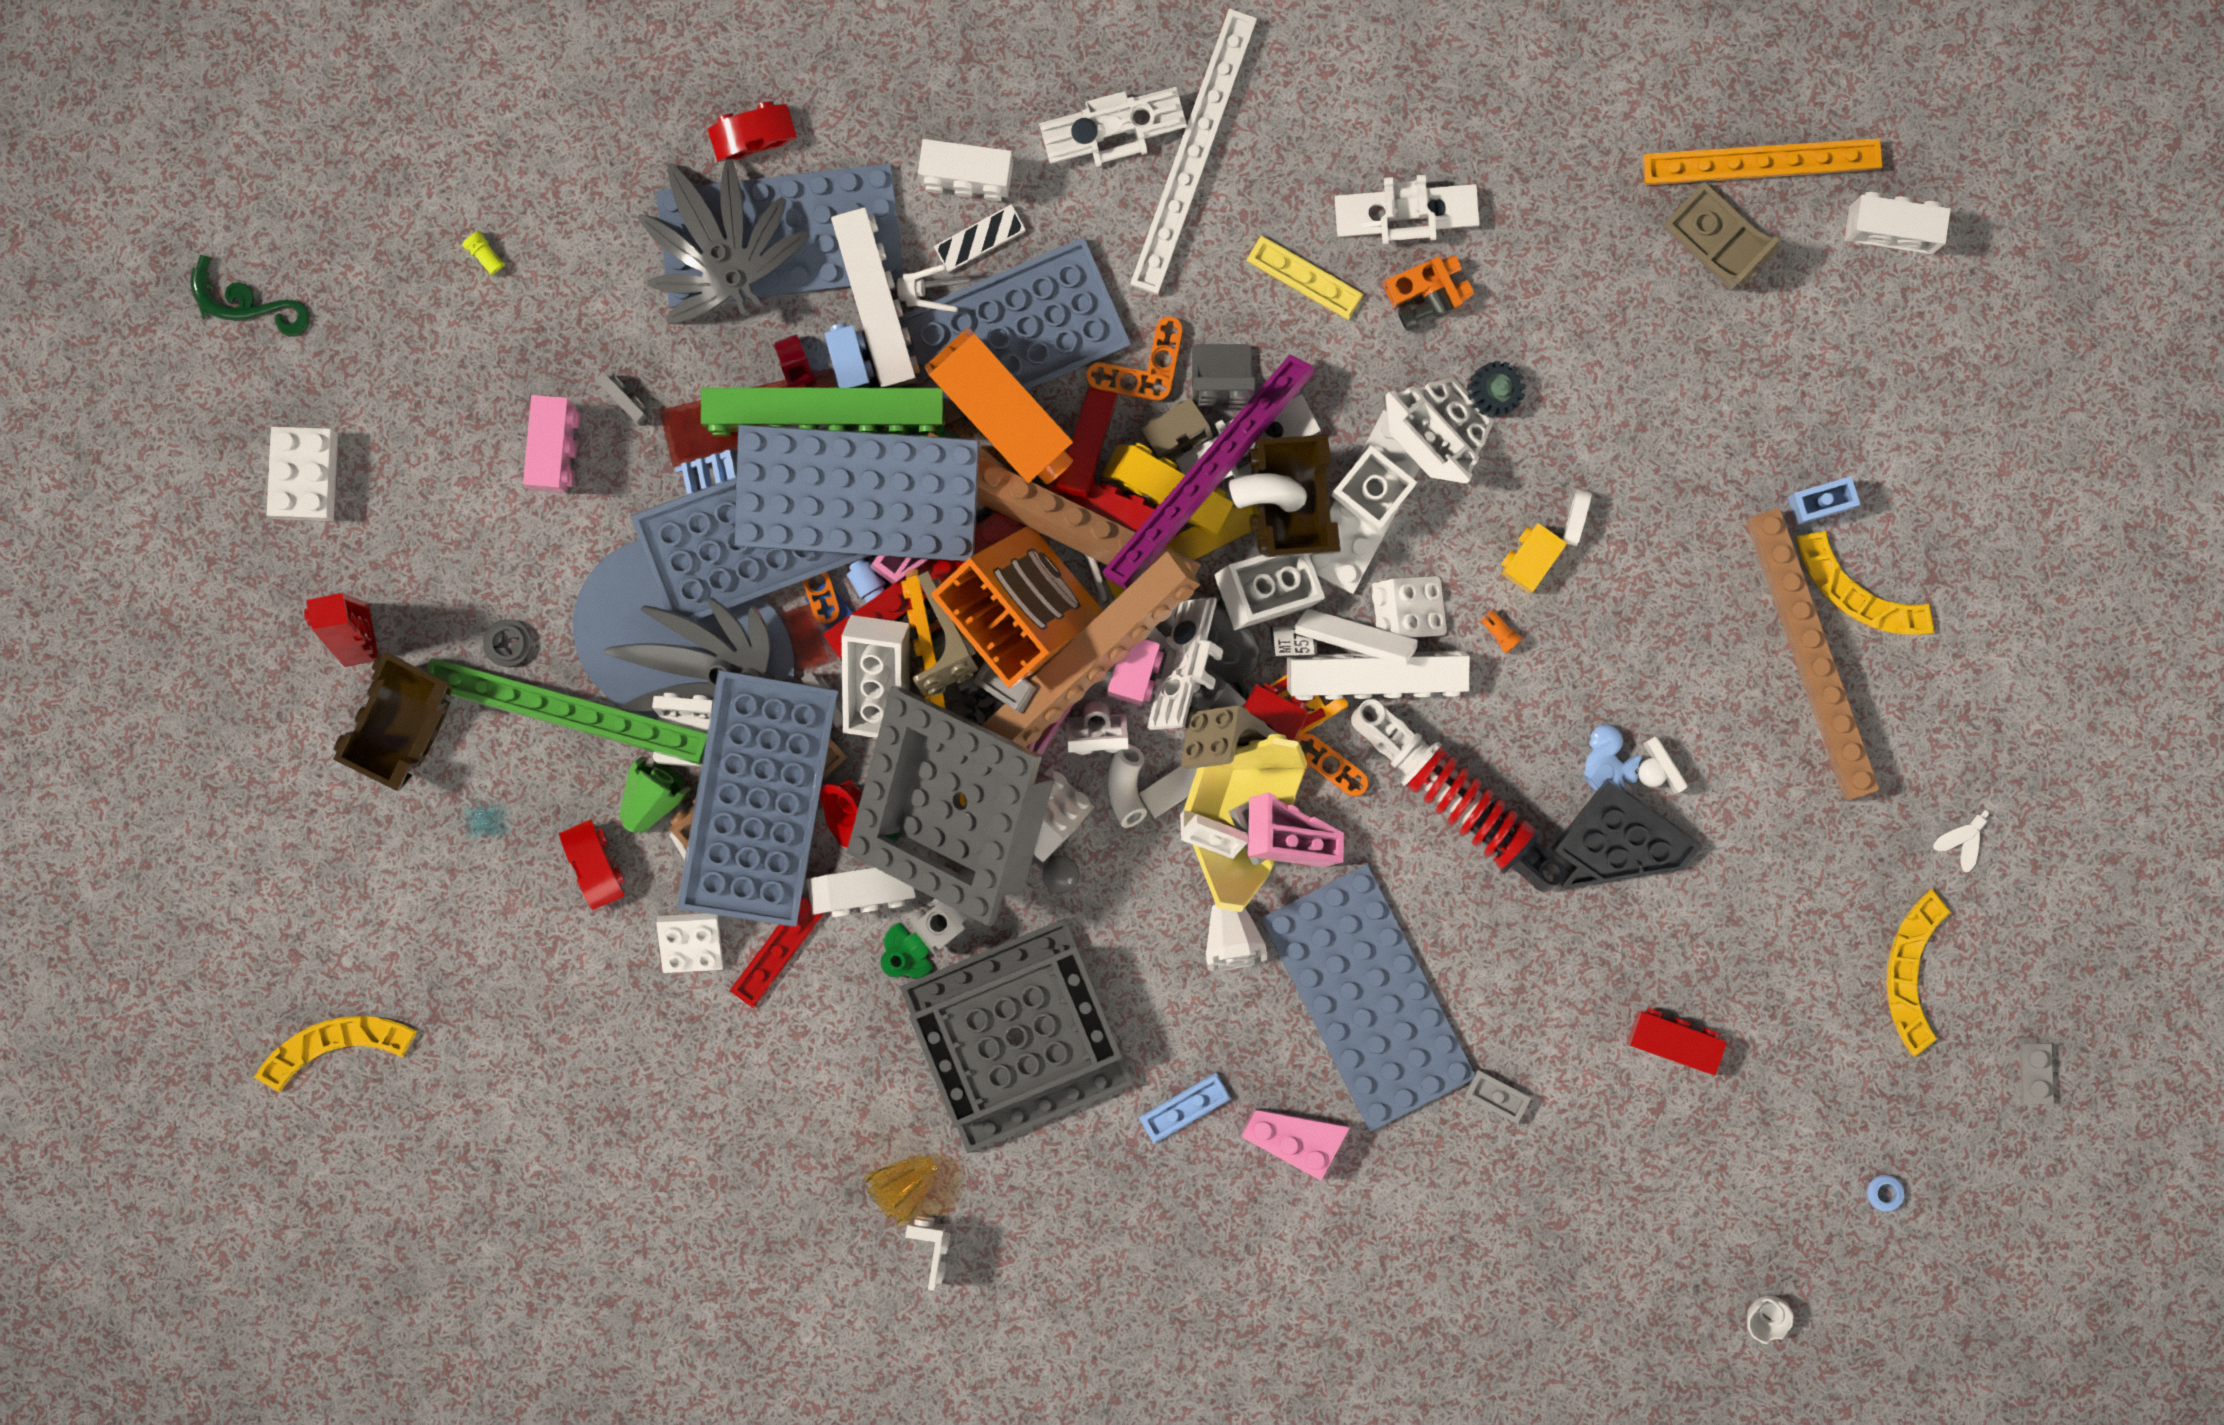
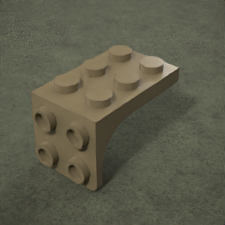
(1720, 237)
(957, 658)
(1216, 733)

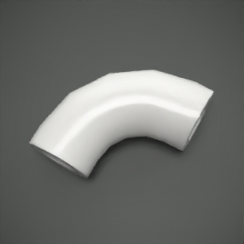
(1268, 489)
(1123, 786)

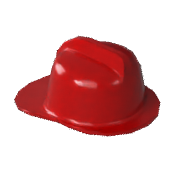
(840, 809)

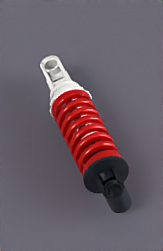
(1430, 770)

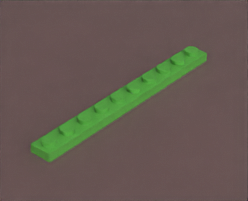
(571, 712)

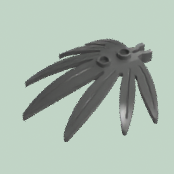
(724, 262)
(695, 663)

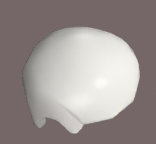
(1775, 1309)

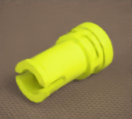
(481, 250)

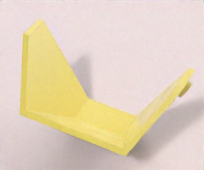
(1258, 768)

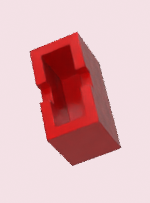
(1278, 714)

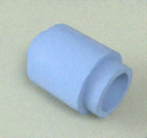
(865, 580)

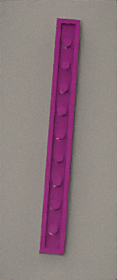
(1208, 472)

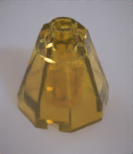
(901, 1186)

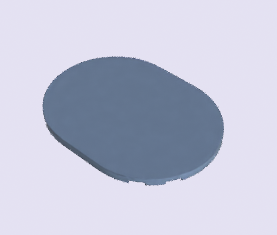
(611, 615)

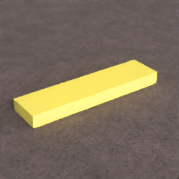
(1304, 277)

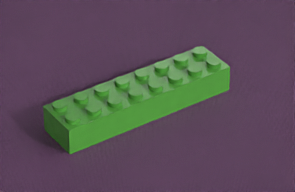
(826, 409)

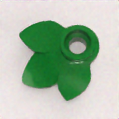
(909, 950)

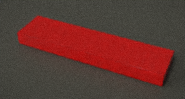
(1088, 442)
(774, 956)

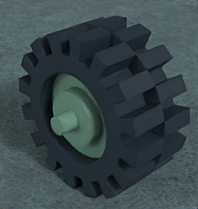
(1496, 389)

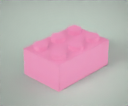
(551, 444)
(1133, 674)

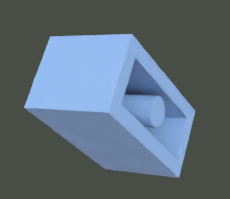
(1823, 500)

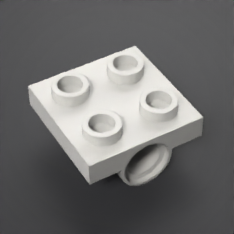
(1091, 736)
(689, 942)

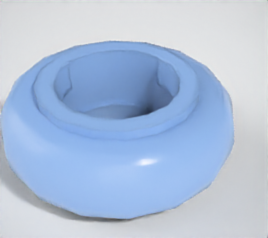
(1872, 1193)

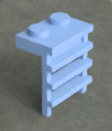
(723, 466)

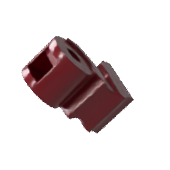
(793, 361)

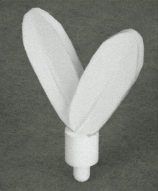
(1969, 836)

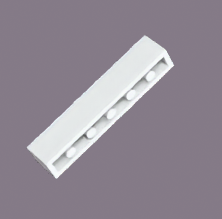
(874, 300)
(1368, 675)

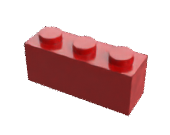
(1677, 1041)

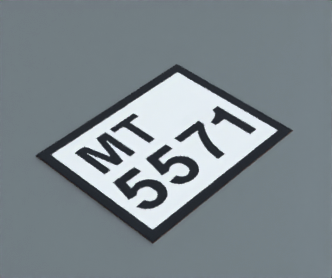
(1288, 644)

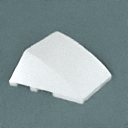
(1439, 428)

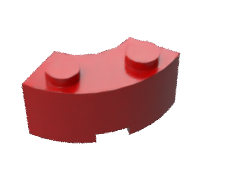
(751, 131)
(593, 867)

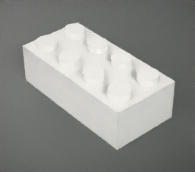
(872, 662)

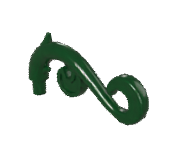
(245, 311)

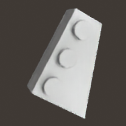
(856, 889)

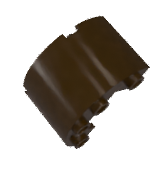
(1310, 527)
(396, 723)

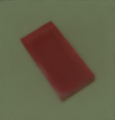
(805, 636)

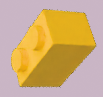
(1533, 557)

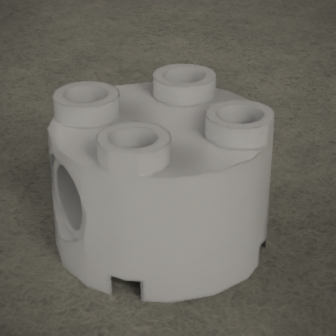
(933, 931)

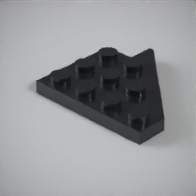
(1621, 840)

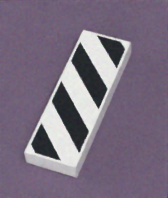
(979, 238)

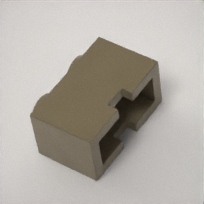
(1176, 430)

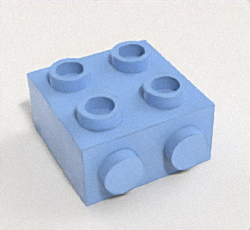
(847, 357)

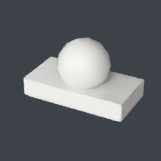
(1660, 768)

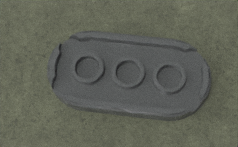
(1239, 646)

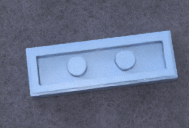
(1184, 1107)

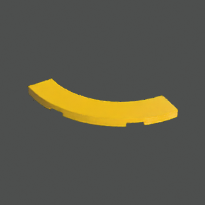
(1855, 600)
(1904, 969)
(332, 1035)

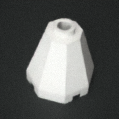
(1233, 940)

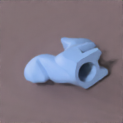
(1604, 763)

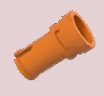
(1505, 636)

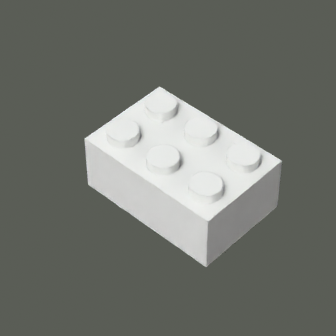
(965, 169)
(1897, 223)
(302, 474)
(1268, 588)
(1063, 815)

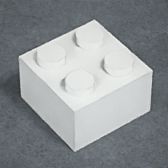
(1374, 488)

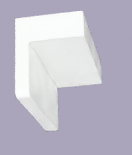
(1212, 834)

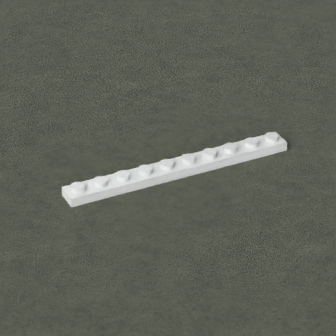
(1193, 152)

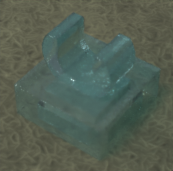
(481, 821)

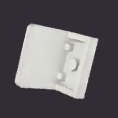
(1410, 606)
(684, 713)
(925, 1229)

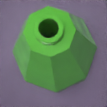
(650, 794)

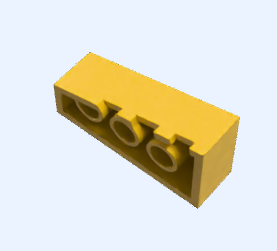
(1157, 478)

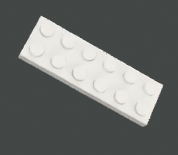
(1356, 538)

